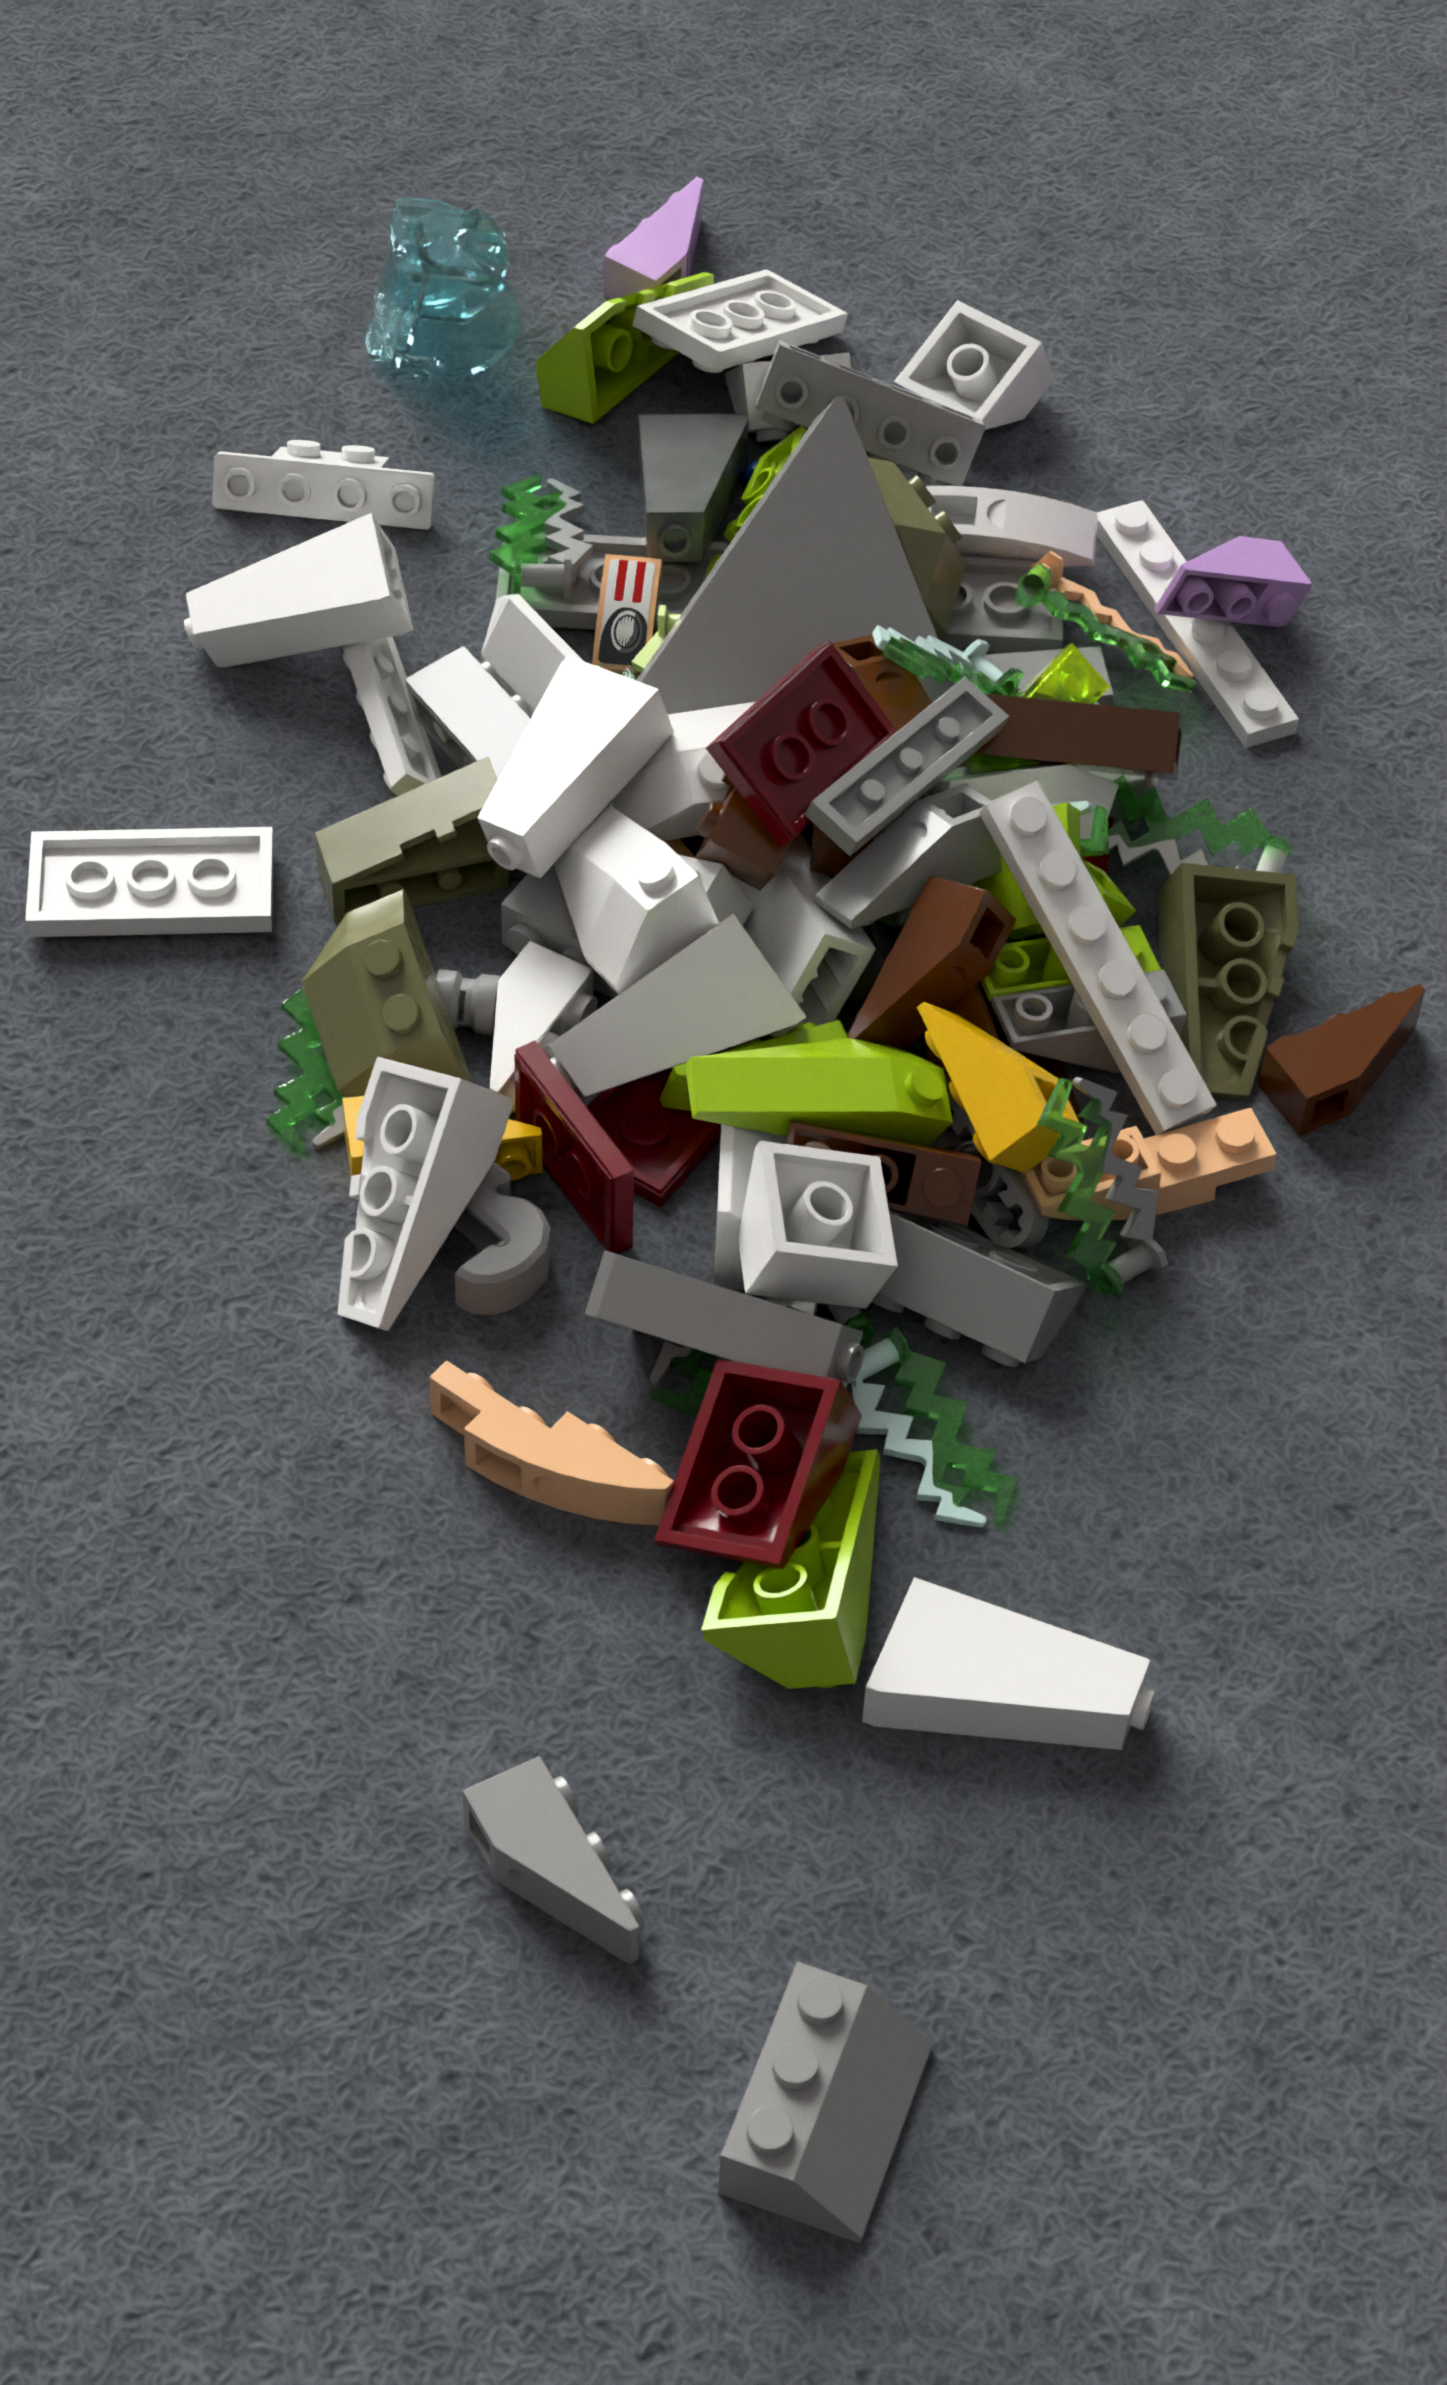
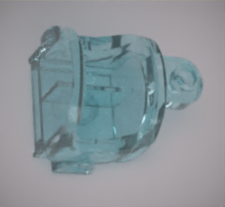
(443, 292)

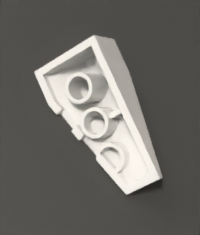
(630, 899)
(421, 1163)

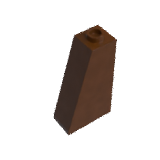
(1088, 737)

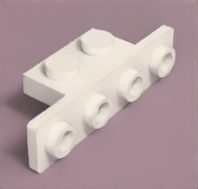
(324, 485)

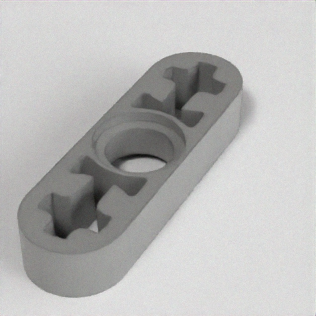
(1005, 1183)

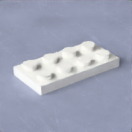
(738, 320)
(150, 882)

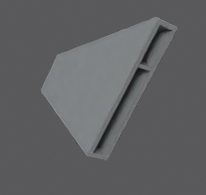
(800, 571)

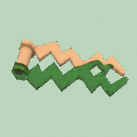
(1142, 650)

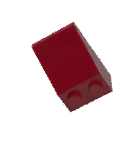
(758, 1463)

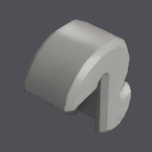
(512, 1246)

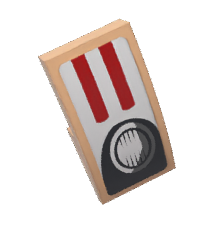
(626, 610)

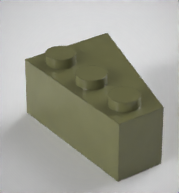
(414, 844)

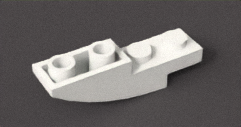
(1017, 524)

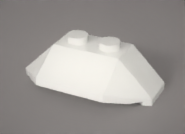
(523, 649)
(681, 777)

